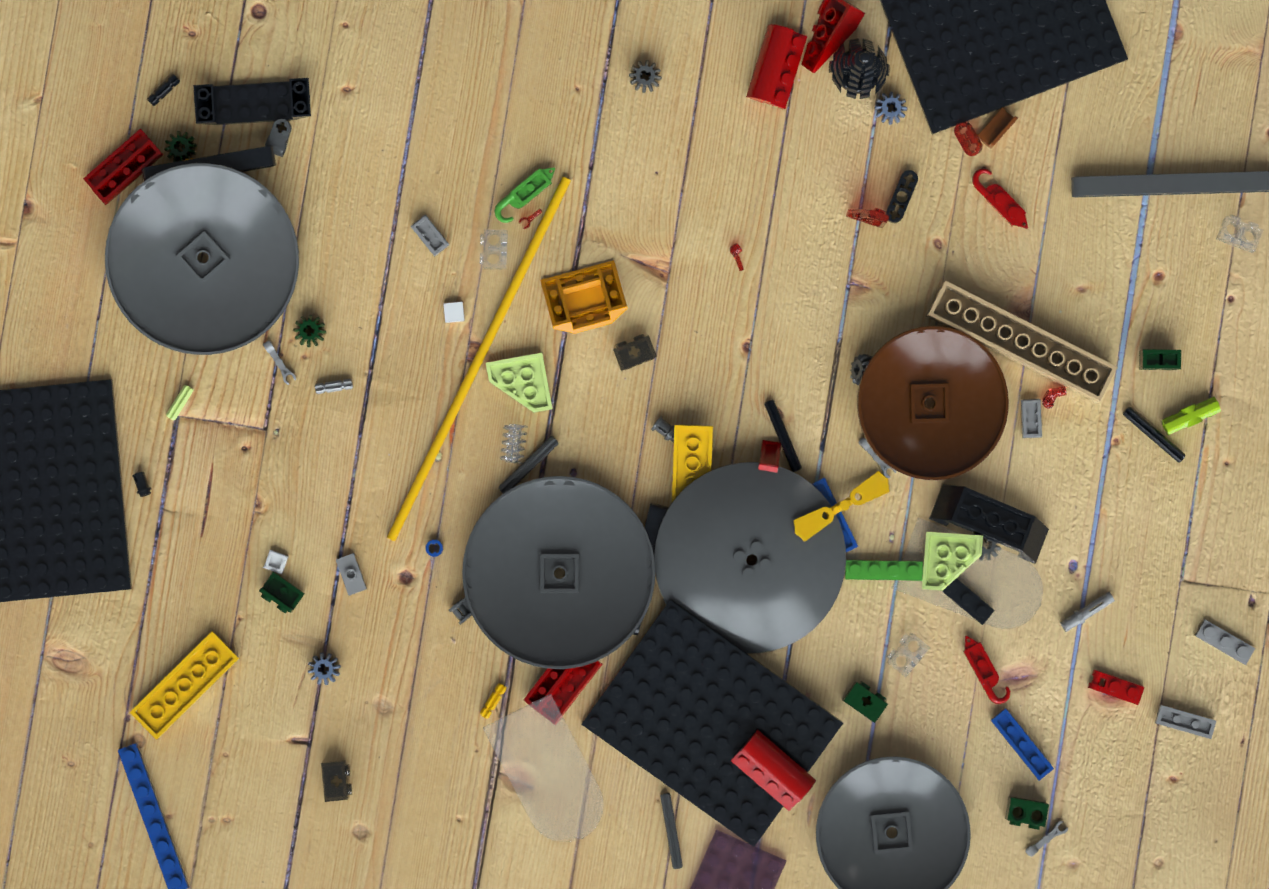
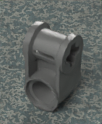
(279, 140)
(463, 607)

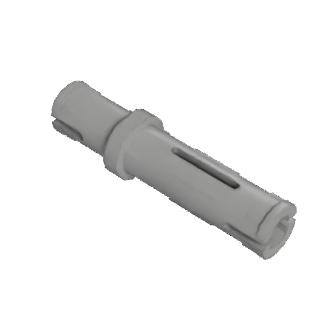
(1084, 613)

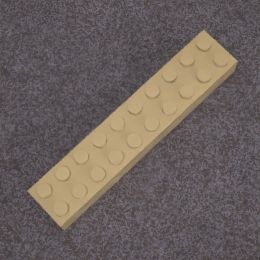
(1022, 341)

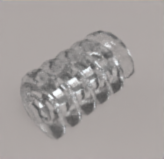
(513, 443)

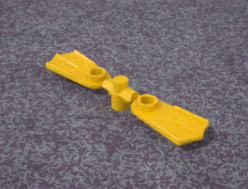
(813, 522)

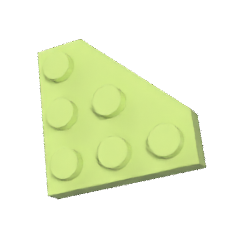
(523, 380)
(948, 557)

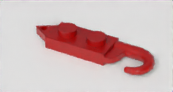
(1001, 201)
(984, 669)

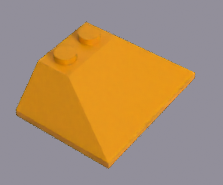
(584, 298)

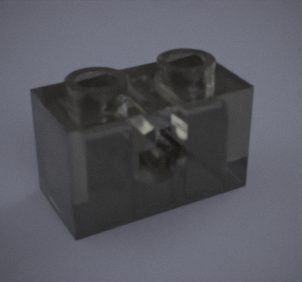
(628, 361)
(329, 772)

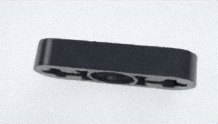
(902, 181)

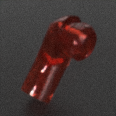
(1051, 395)

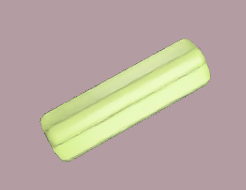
(179, 402)

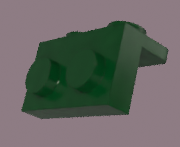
(282, 593)

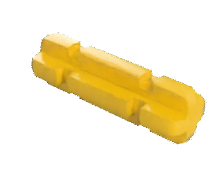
(493, 700)

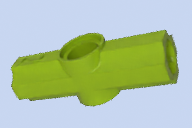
(1191, 415)

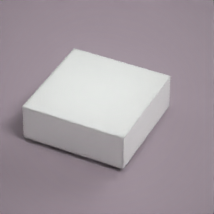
(454, 312)
(276, 562)

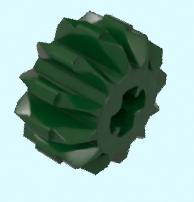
(187, 142)
(305, 337)

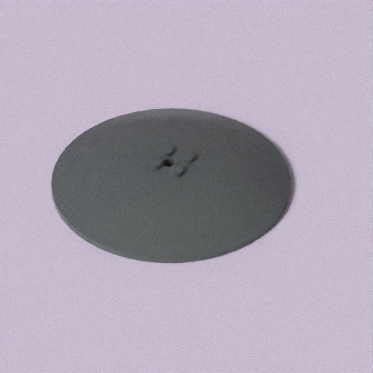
(195, 303)
(739, 514)
(547, 528)

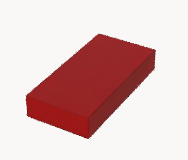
(769, 456)

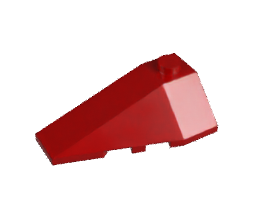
(835, 25)

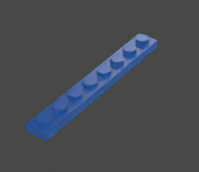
(153, 817)

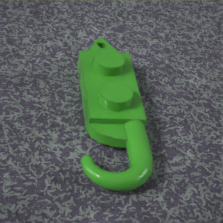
(525, 192)

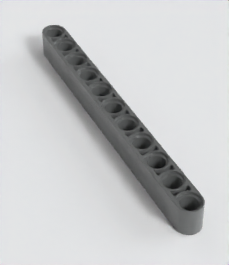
(1170, 184)

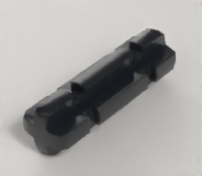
(163, 90)

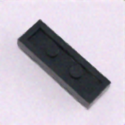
(968, 601)

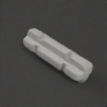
(333, 386)

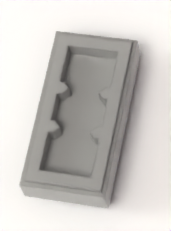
(430, 235)
(1031, 418)
(351, 574)

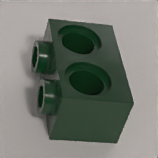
(1159, 359)
(1027, 807)

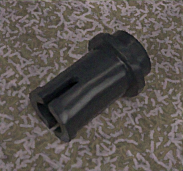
(141, 484)

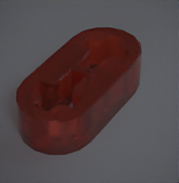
(964, 141)

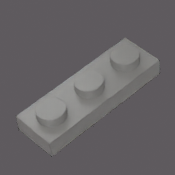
(1225, 642)
(1185, 721)

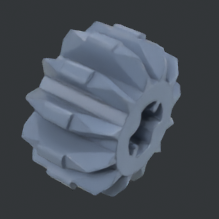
(897, 107)
(320, 674)

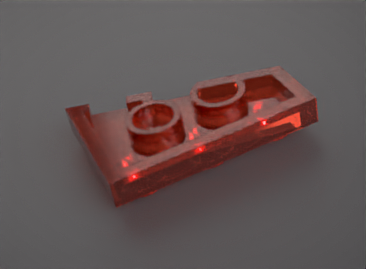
(873, 217)

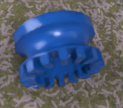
(435, 554)

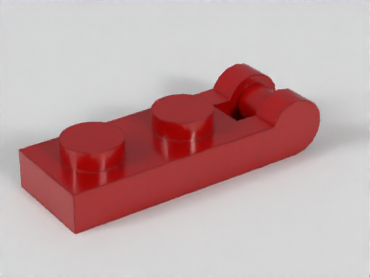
(1117, 687)

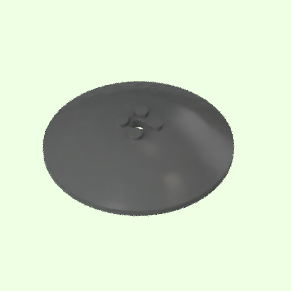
(897, 794)

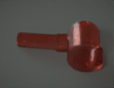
(530, 218)
(735, 250)

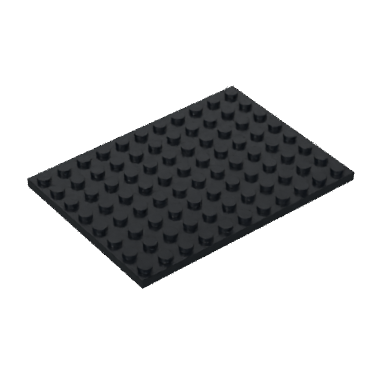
(997, 52)
(61, 493)
(690, 707)

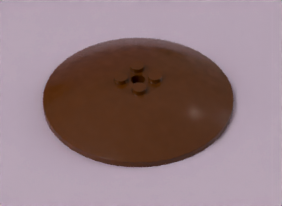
(966, 411)

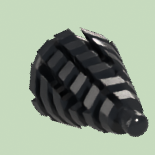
(859, 68)

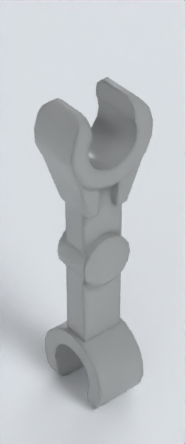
(278, 361)
(864, 444)
(1033, 849)

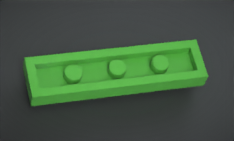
(884, 570)

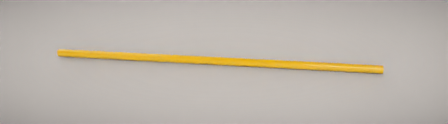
(478, 359)

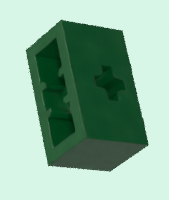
(870, 711)

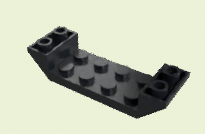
(252, 102)
(990, 519)

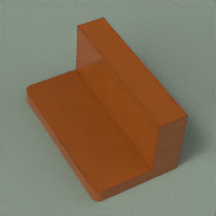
(996, 128)

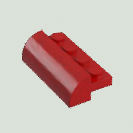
(776, 66)
(123, 166)
(563, 685)
(773, 770)

